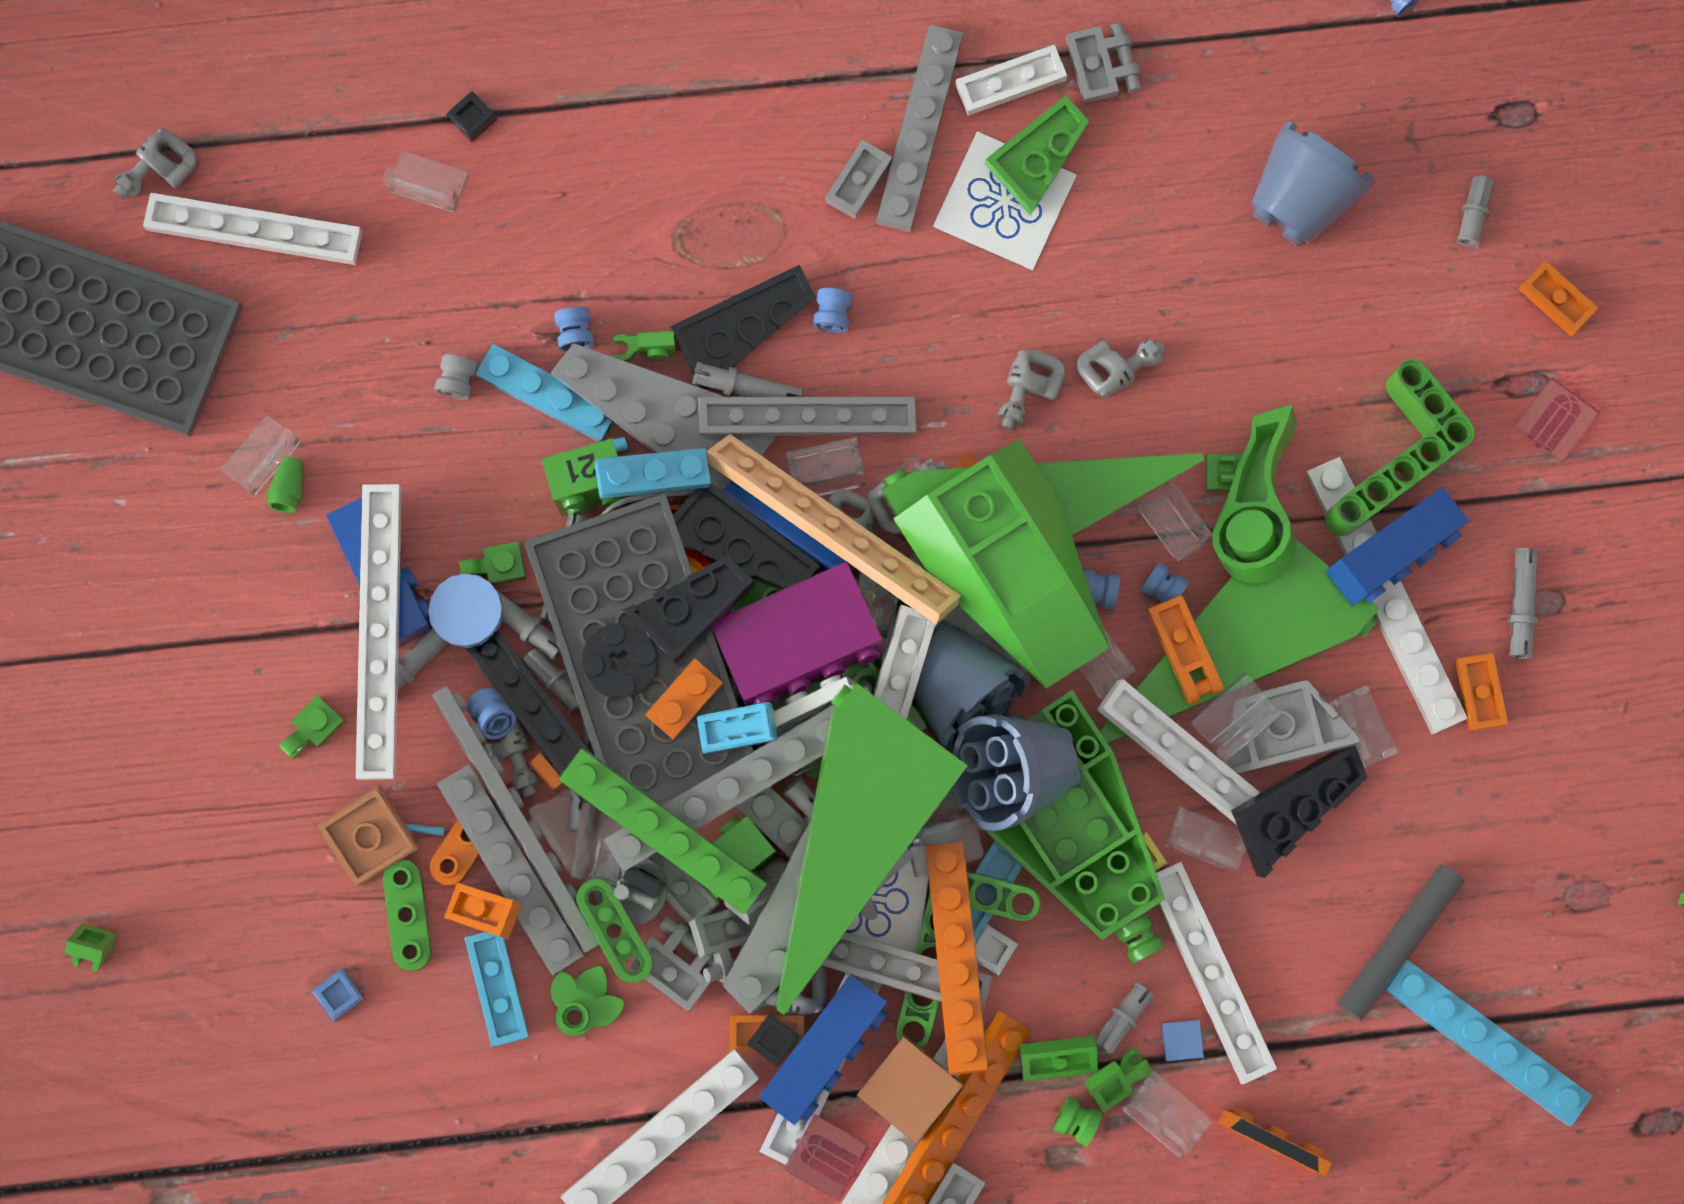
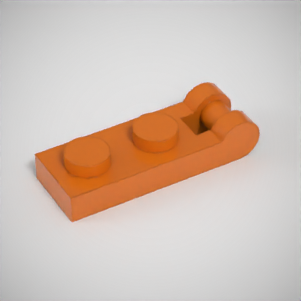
(1184, 648)

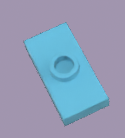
(737, 728)

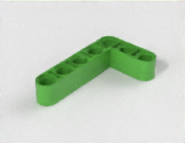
(1410, 462)
(1003, 906)

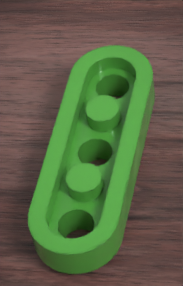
(416, 930)
(627, 943)

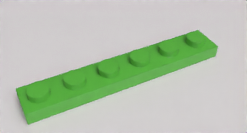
(662, 831)

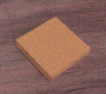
(367, 836)
(910, 1089)

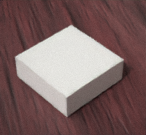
(993, 949)

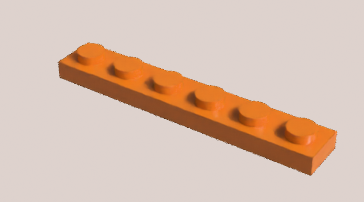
(957, 959)
(954, 1124)

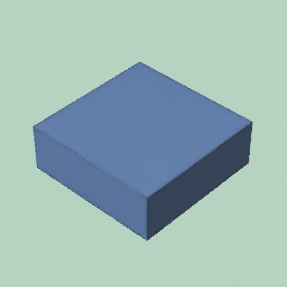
(338, 994)
(1182, 1040)

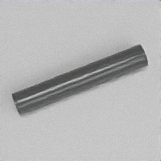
(1400, 942)

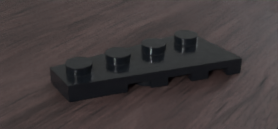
(741, 323)
(719, 527)
(1290, 808)

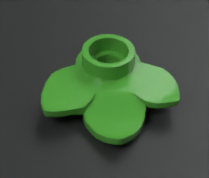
(588, 997)

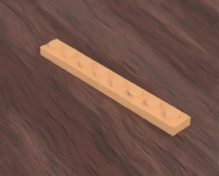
(833, 529)

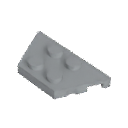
(1302, 731)

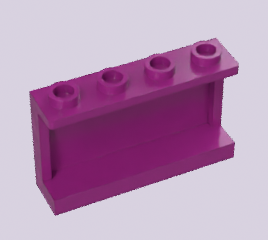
(798, 636)

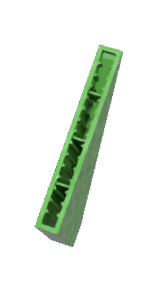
(1084, 487)
(1262, 631)
(869, 804)

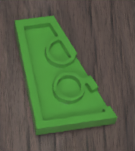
(1038, 152)

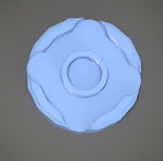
(465, 610)

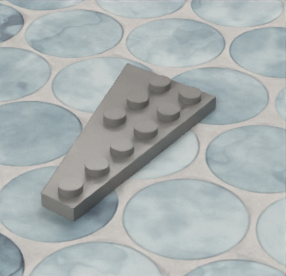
(645, 403)
(762, 957)

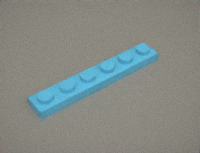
(1488, 1043)

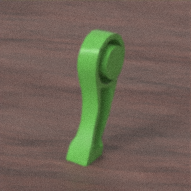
(1253, 528)

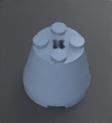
(1306, 185)
(964, 682)
(1012, 769)

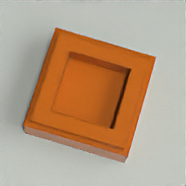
(547, 772)

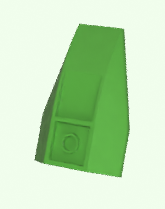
(1012, 559)
(1089, 839)

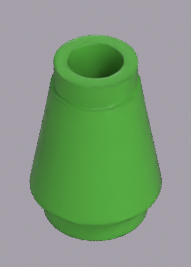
(286, 486)

